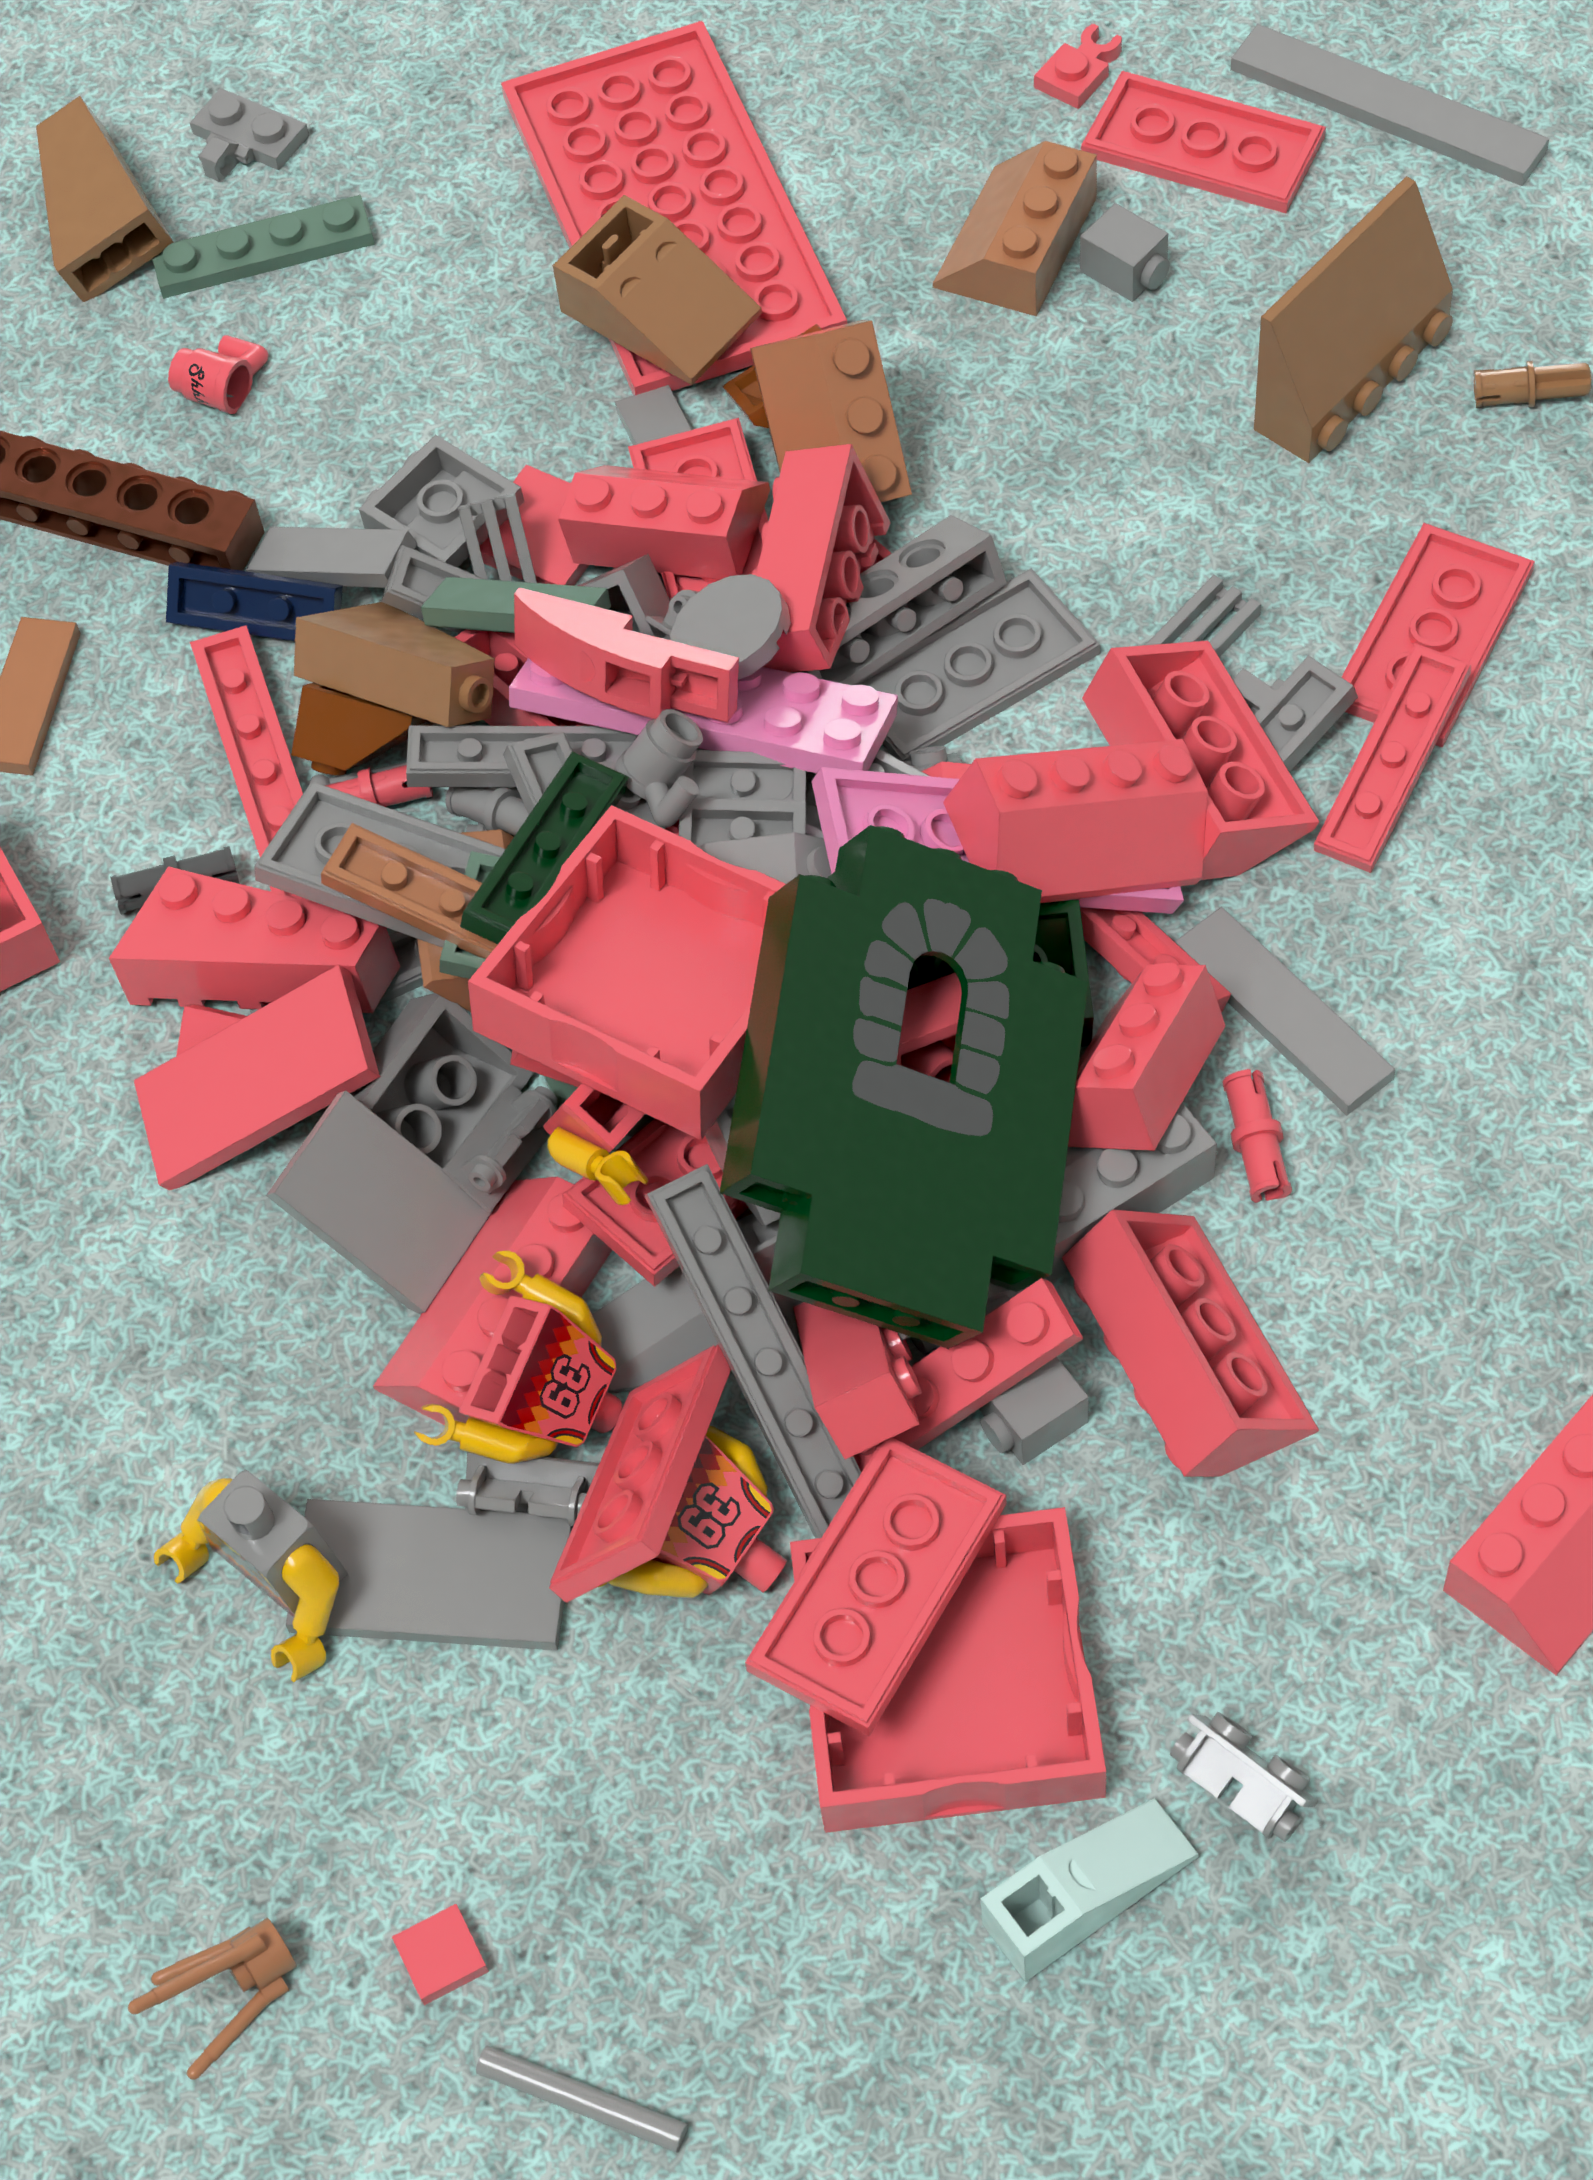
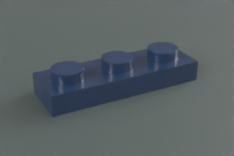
(238, 598)

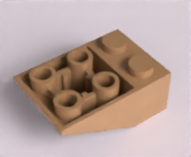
(652, 291)

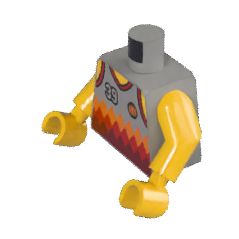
(272, 1550)

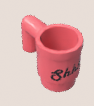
(210, 376)

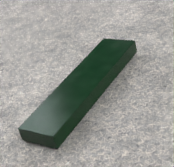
(542, 845)

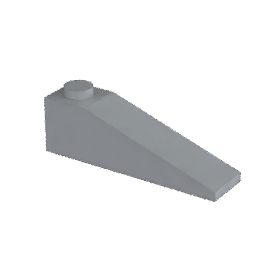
(664, 1326)

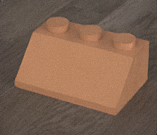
(1022, 228)
(833, 393)

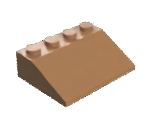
(1352, 326)

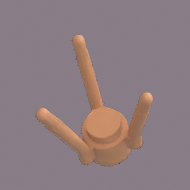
(253, 1958)

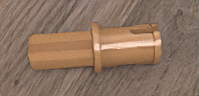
(1530, 384)

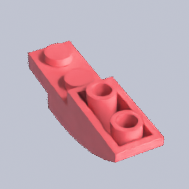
(624, 668)

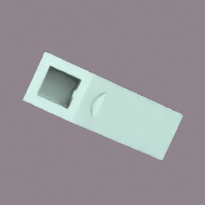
(1083, 1886)

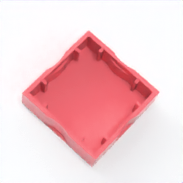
(634, 972)
(991, 1705)

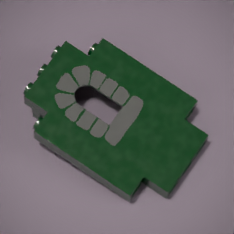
(886, 1179)

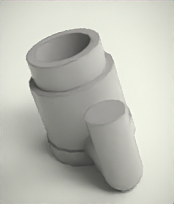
(658, 762)

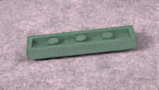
(263, 246)

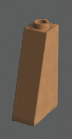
(93, 204)
(395, 663)

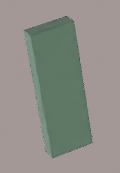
(490, 603)

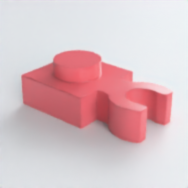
(1076, 73)

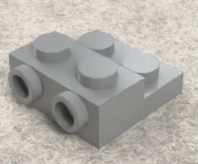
(426, 499)

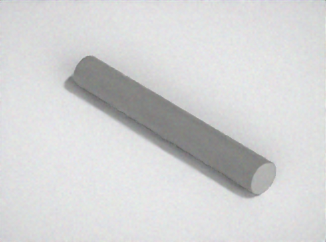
(581, 2098)

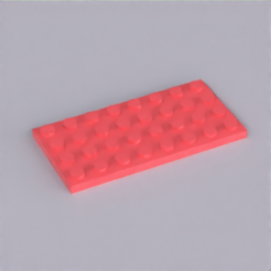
(676, 138)

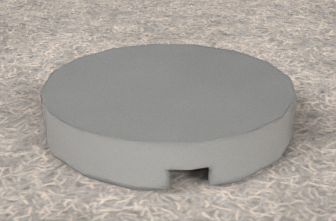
(735, 618)

